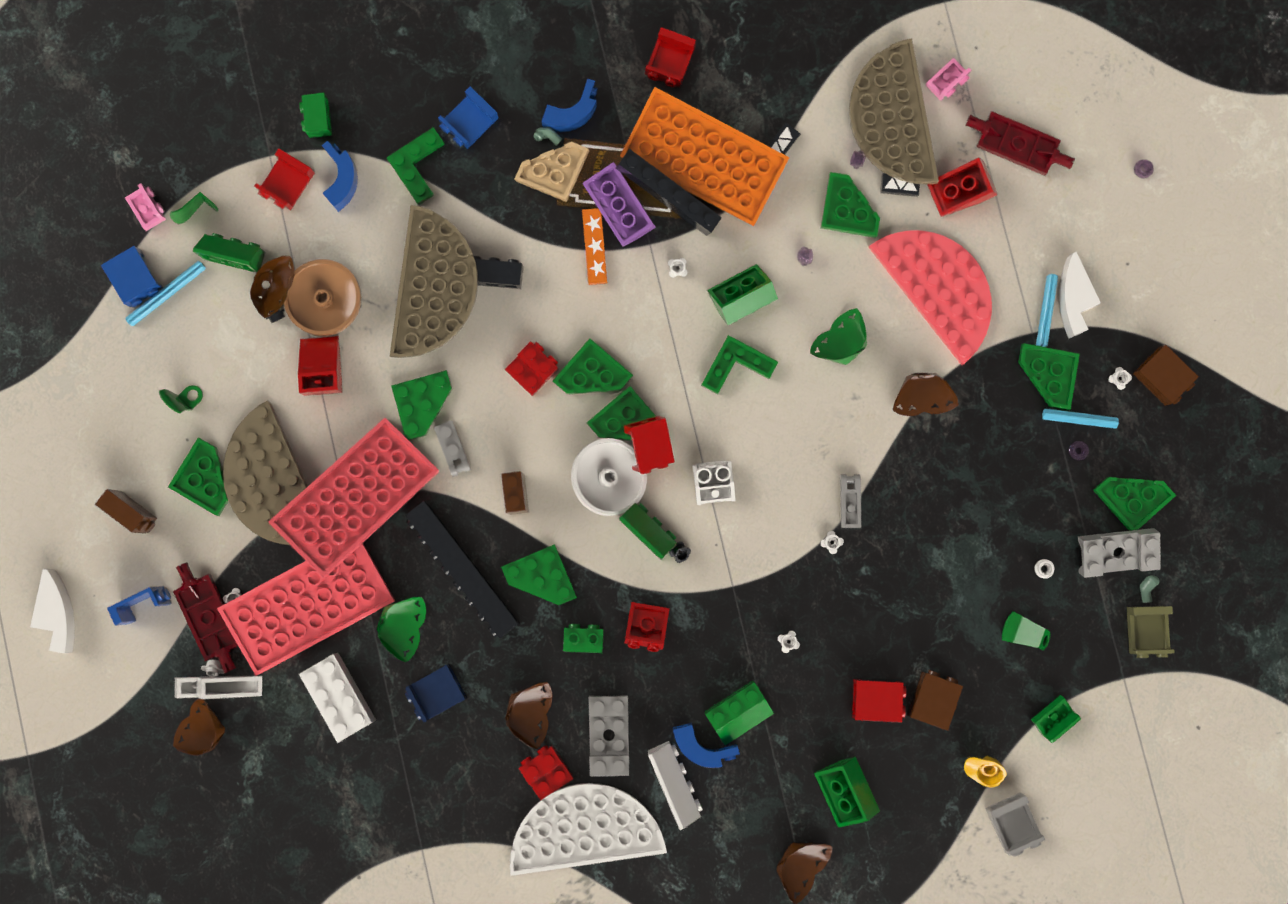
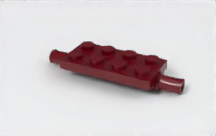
(1018, 143)
(199, 605)

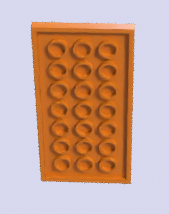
(706, 156)

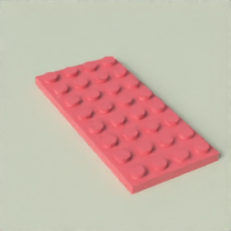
(353, 497)
(303, 608)

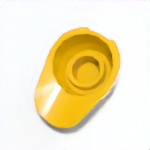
(985, 771)

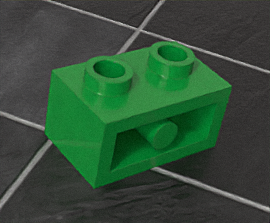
(316, 115)
(583, 639)

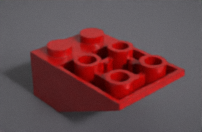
(319, 366)

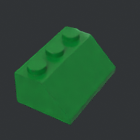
(230, 252)
(742, 294)
(648, 530)
(739, 712)
(847, 792)

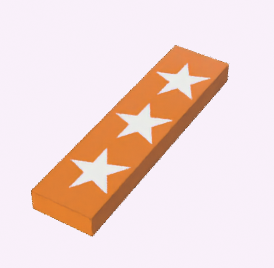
(594, 246)

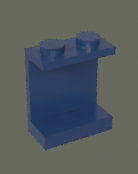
(435, 693)

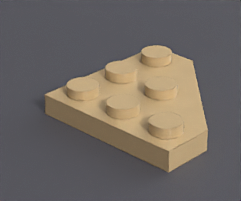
(554, 170)

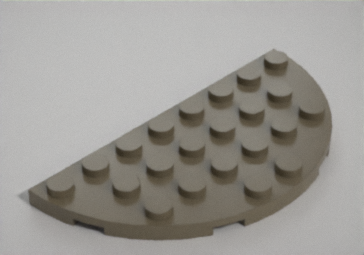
(891, 116)
(434, 286)
(261, 472)

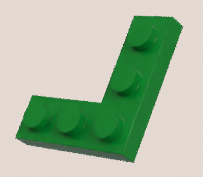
(405, 158)
(732, 352)

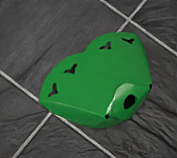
(844, 342)
(400, 625)

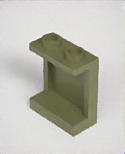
(1149, 631)

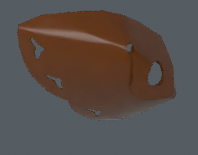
(278, 285)
(923, 393)
(527, 711)
(203, 733)
(799, 865)

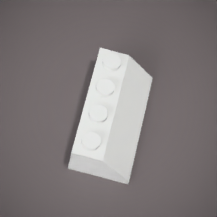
(674, 784)

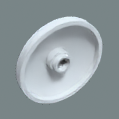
(605, 477)

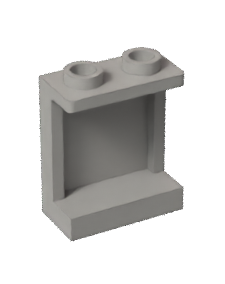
(1015, 824)

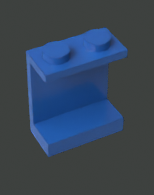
(468, 119)
(131, 277)
(121, 612)

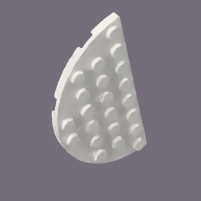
(583, 828)

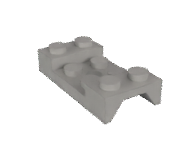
(1138, 547)
(608, 756)

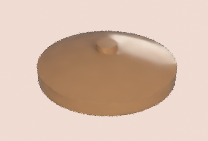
(323, 297)

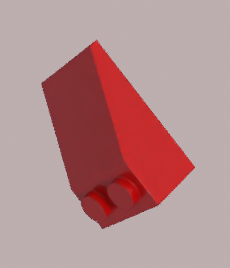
(963, 187)

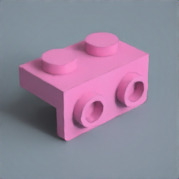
(946, 80)
(145, 208)

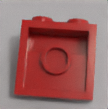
(532, 367)
(646, 626)
(545, 771)

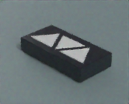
(784, 139)
(891, 185)

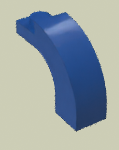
(572, 118)
(345, 186)
(697, 753)

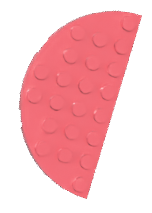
(942, 285)

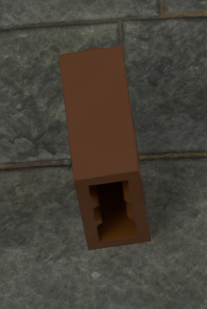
(1166, 375)
(515, 493)
(126, 511)
(935, 700)

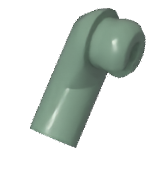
(547, 132)
(1147, 586)

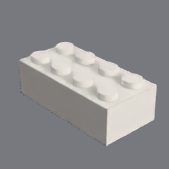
(337, 697)

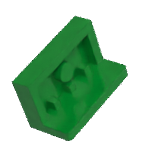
(1055, 719)

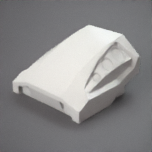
(718, 484)

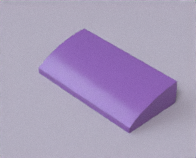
(619, 204)

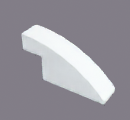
(1075, 296)
(54, 612)
(218, 687)

